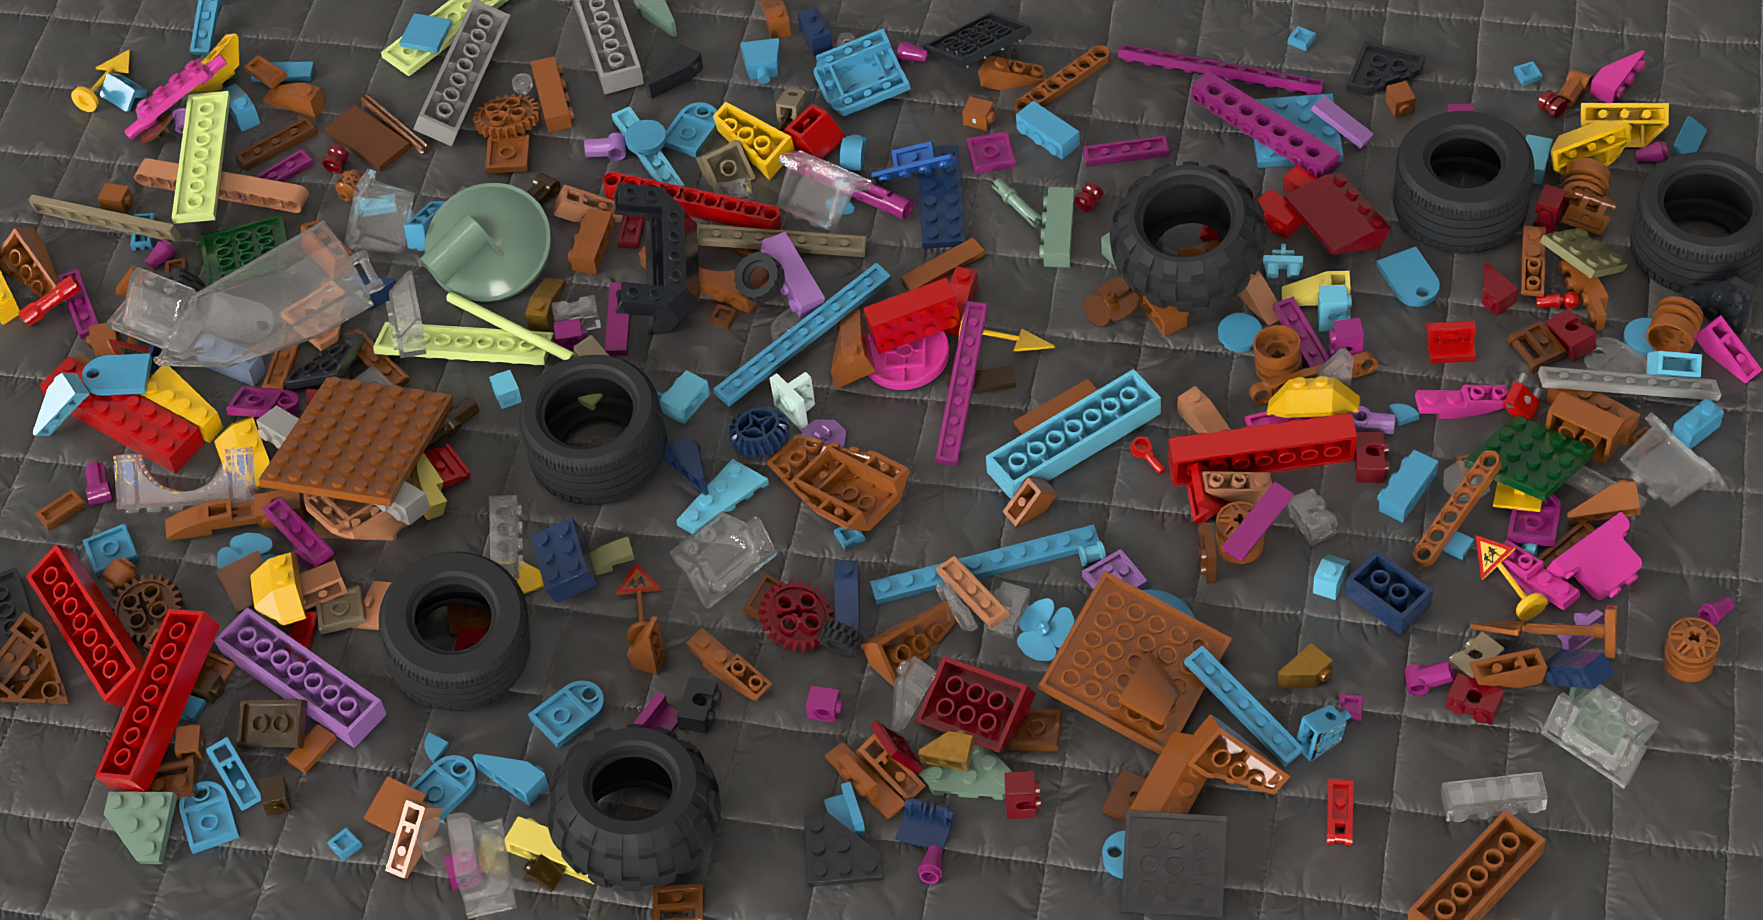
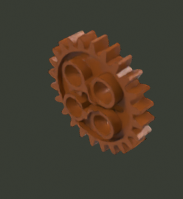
(506, 116)

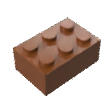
(1586, 424)

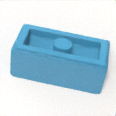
(1689, 137)

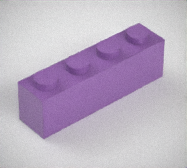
(799, 284)

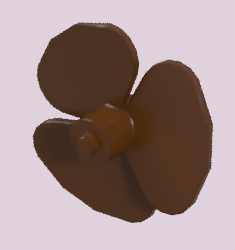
(1108, 304)

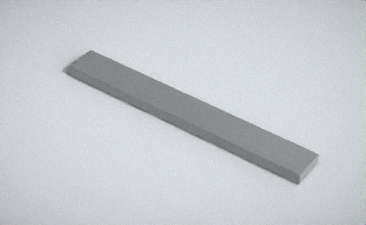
(1629, 383)

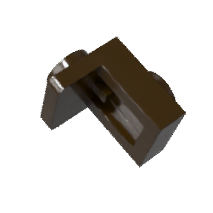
(543, 872)

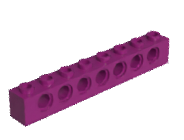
(1265, 125)

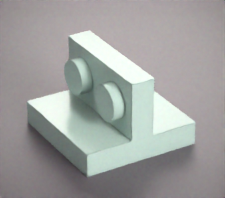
(793, 398)

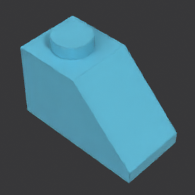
(1330, 576)

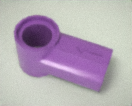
(613, 147)
(1373, 422)

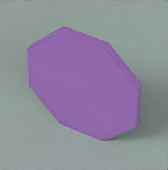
(826, 430)

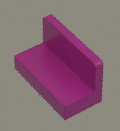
(658, 714)

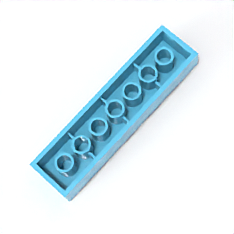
(1075, 433)

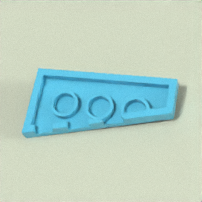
(725, 491)

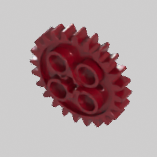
(795, 615)

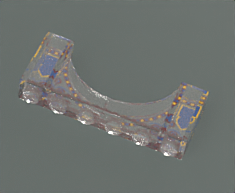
(140, 490)

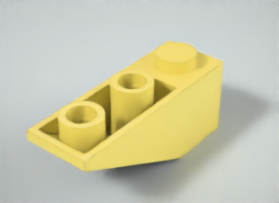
(1307, 290)

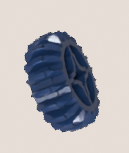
(759, 431)

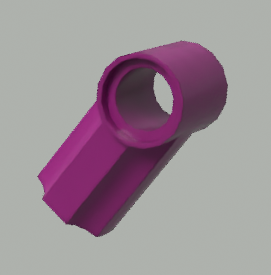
(98, 487)
(1421, 677)

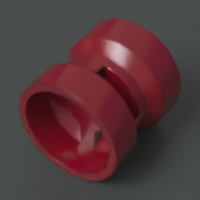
(1552, 104)
(334, 160)
(1088, 197)

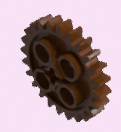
(167, 597)

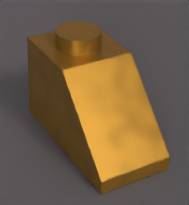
(1306, 669)
(949, 751)

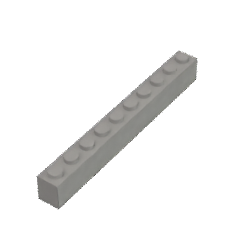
(407, 506)

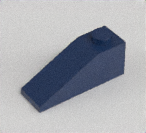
(686, 459)
(847, 593)

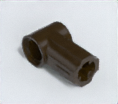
(544, 187)

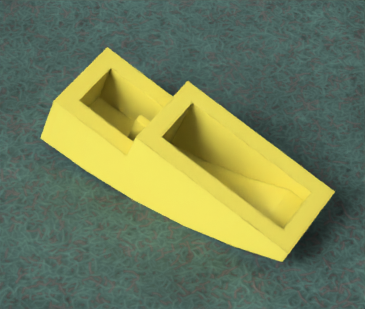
(429, 481)

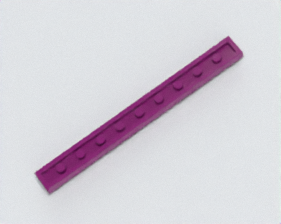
(1227, 70)

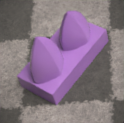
(1574, 642)

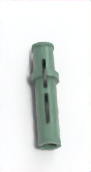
(1020, 205)

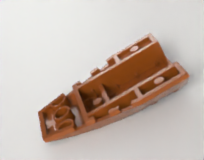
(841, 482)

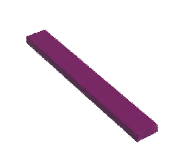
(962, 383)

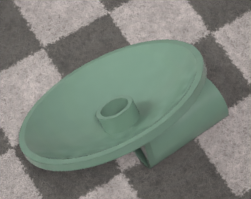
(488, 242)

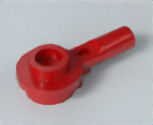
(1142, 448)

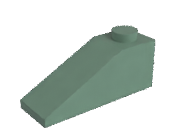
(657, 13)

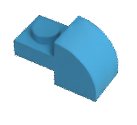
(853, 152)

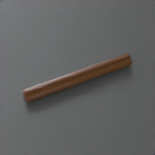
(395, 123)

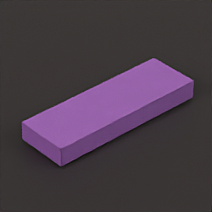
(1342, 122)

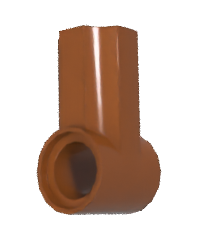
(1575, 84)

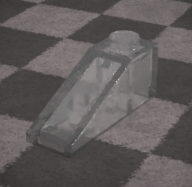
(909, 689)

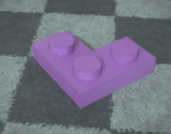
(1117, 565)

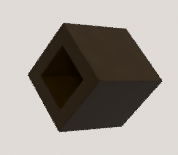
(208, 686)
(274, 795)

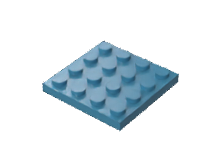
(1298, 111)

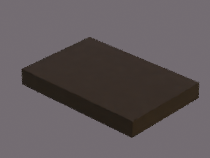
(272, 723)

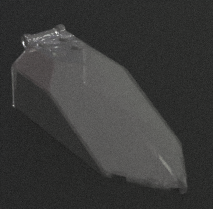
(272, 303)

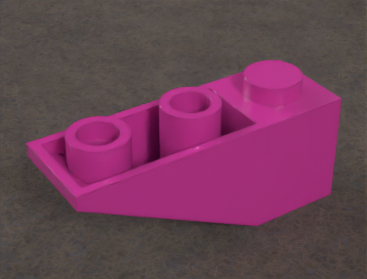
(1614, 78)

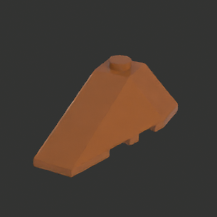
(28, 261)
(852, 351)
(908, 639)
(1226, 755)

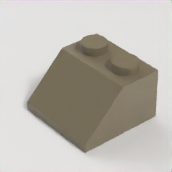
(725, 164)

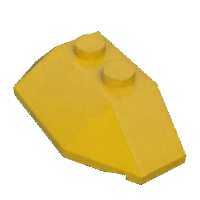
(229, 49)
(1645, 119)
(1596, 141)
(1313, 398)
(244, 434)
(279, 589)

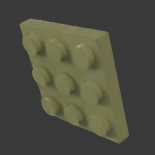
(1584, 252)

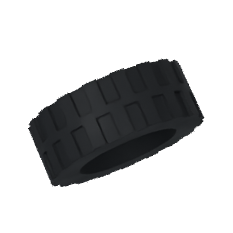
(745, 269)

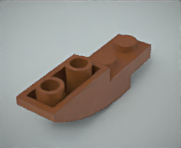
(1532, 261)
(1589, 291)
(212, 515)
(728, 667)

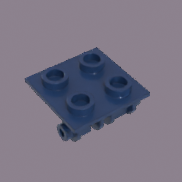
(925, 823)

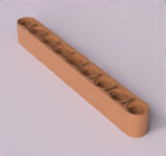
(256, 190)

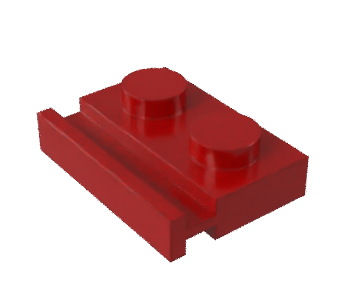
(448, 465)

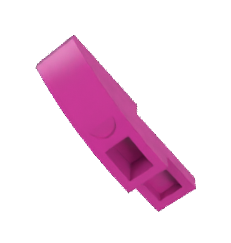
(1462, 403)
(1532, 577)

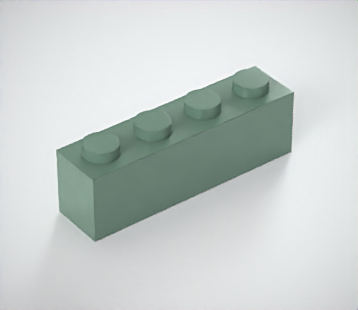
(1058, 227)

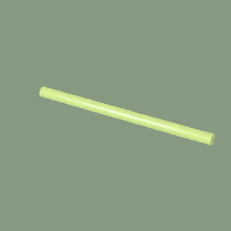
(510, 326)

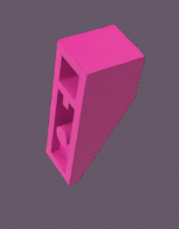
(1726, 348)

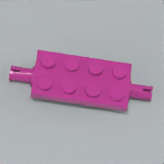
(175, 89)

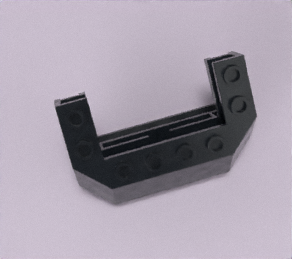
(671, 259)

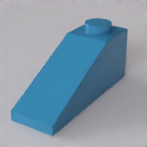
(241, 108)
(418, 225)
(233, 774)
(515, 776)

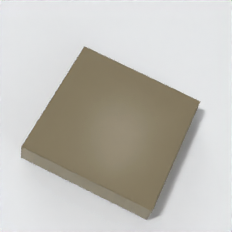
(341, 612)

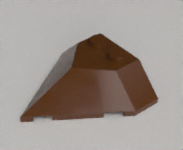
(29, 666)

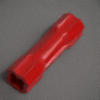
(38, 309)

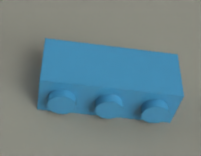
(1047, 130)
(1407, 485)

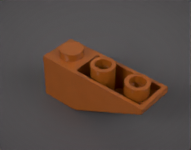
(1005, 73)

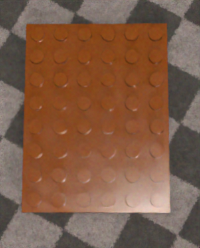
(357, 441)

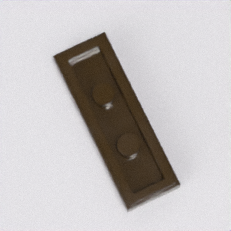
(991, 379)

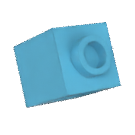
(505, 389)

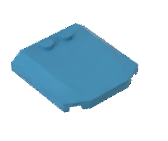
(860, 74)

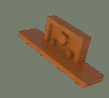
(865, 780)

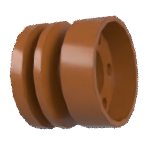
(1585, 174)
(1674, 325)
(1277, 352)
(1227, 522)
(1691, 649)

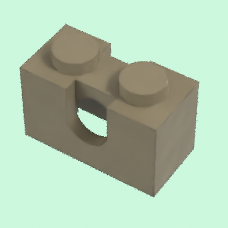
(1478, 648)

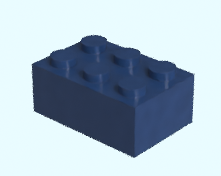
(564, 560)
(1388, 592)

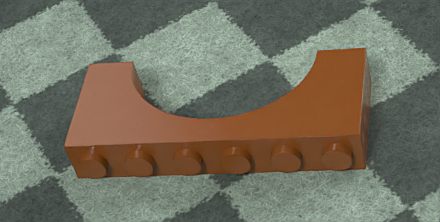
(722, 285)

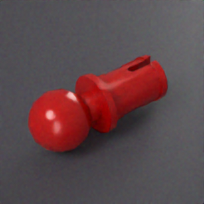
(1569, 300)

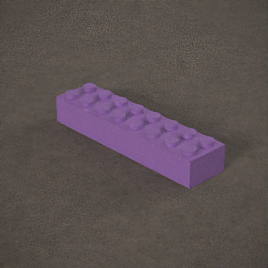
(331, 696)

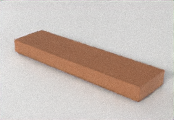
(973, 592)

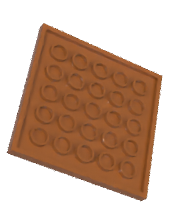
(1108, 646)

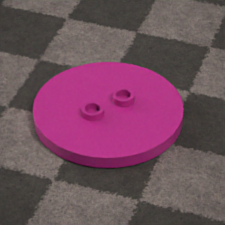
(912, 363)

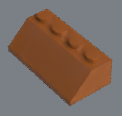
(1171, 782)

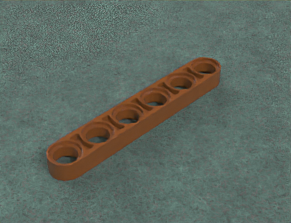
(1065, 83)
(1272, 384)
(1454, 506)

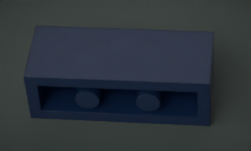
(1578, 669)

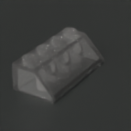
(405, 318)

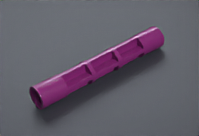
(886, 201)

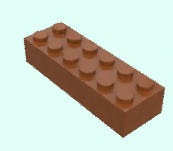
(1481, 873)

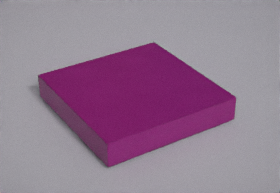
(991, 152)

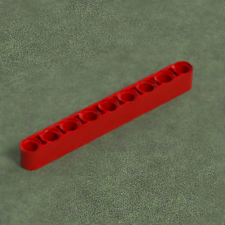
(706, 204)

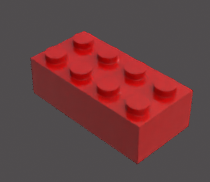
(912, 315)

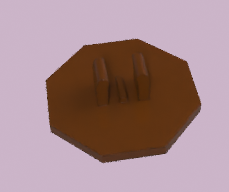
(155, 130)

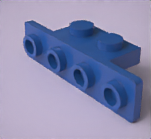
(914, 159)

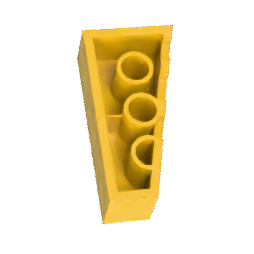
(758, 139)

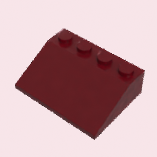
(1338, 214)
(975, 703)

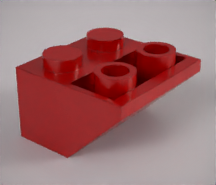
(815, 132)

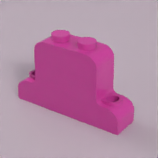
(1600, 560)

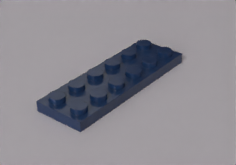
(942, 203)

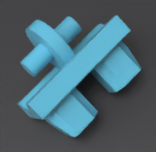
(1282, 260)

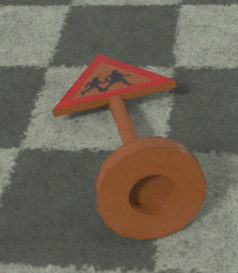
(637, 582)

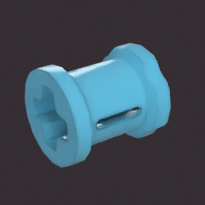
(1091, 553)

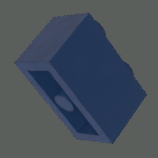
(815, 31)

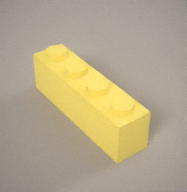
(531, 839)

